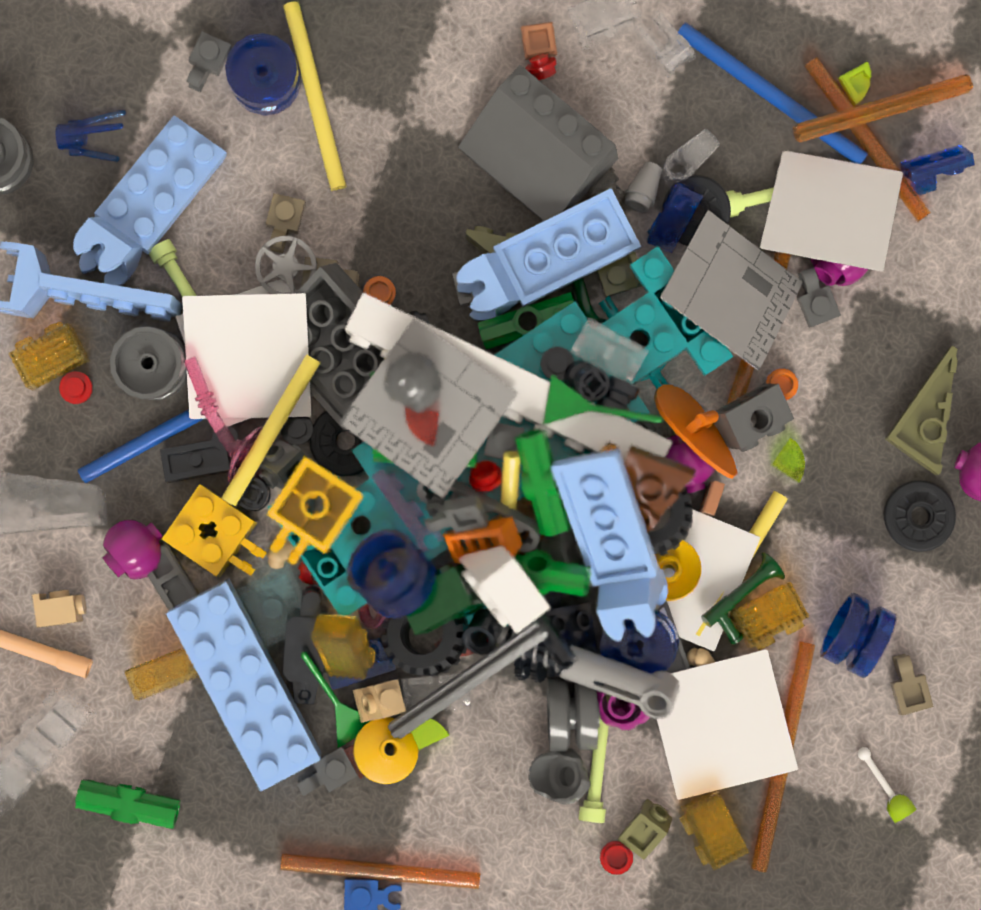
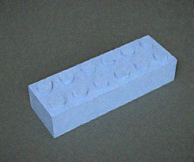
(244, 684)

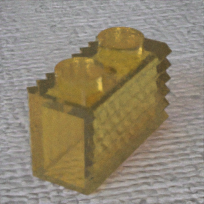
(49, 355)
(769, 615)
(343, 646)
(160, 674)
(714, 830)

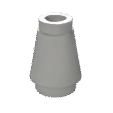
(644, 187)

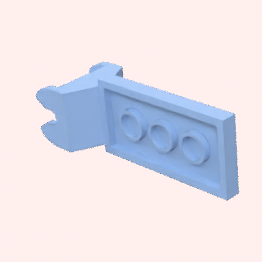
(147, 201)
(548, 256)
(35, 285)
(612, 540)

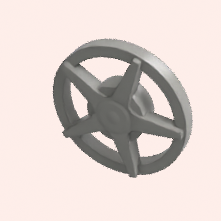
(284, 265)

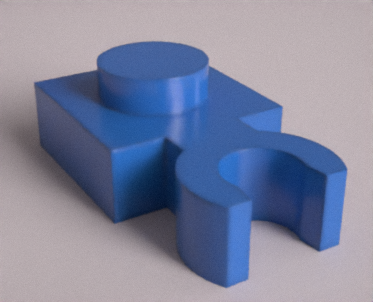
(366, 895)

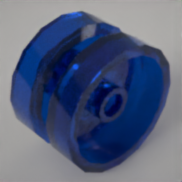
(257, 55)
(391, 573)
(858, 635)
(657, 653)

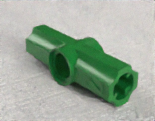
(507, 326)
(539, 482)
(554, 575)
(127, 804)

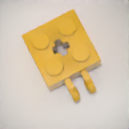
(293, 512)
(216, 552)

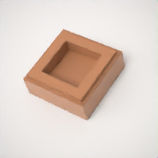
(538, 40)
(711, 498)

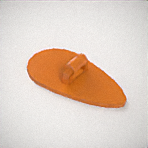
(695, 427)

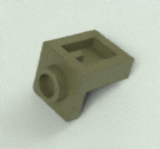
(618, 276)
(646, 829)

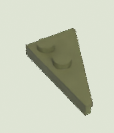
(922, 425)

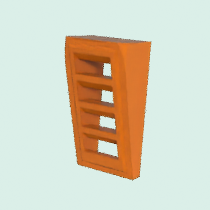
(501, 531)

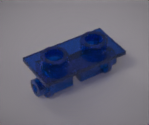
(674, 219)

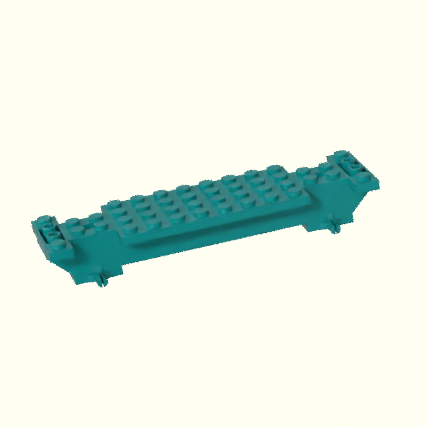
(667, 335)

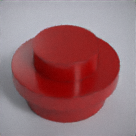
(542, 66)
(76, 387)
(485, 476)
(616, 858)

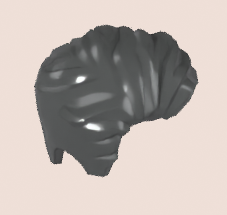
(413, 381)
(559, 776)

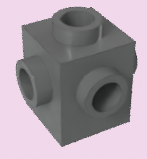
(280, 464)

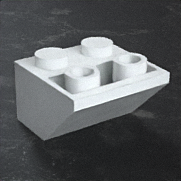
(503, 587)

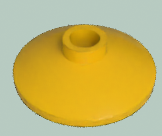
(687, 570)
(373, 760)

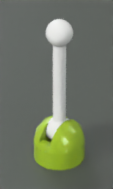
(898, 805)

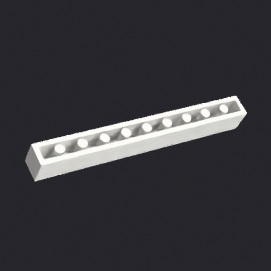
(383, 325)

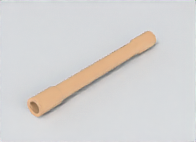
(61, 659)

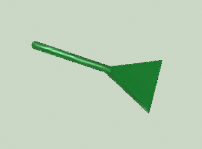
(566, 403)
(346, 717)

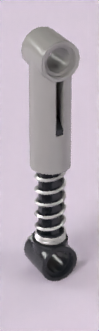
(652, 692)

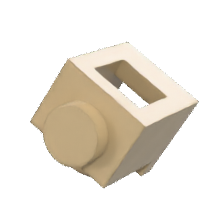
(58, 609)
(379, 700)

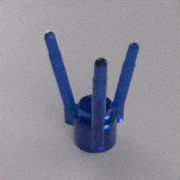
(74, 135)

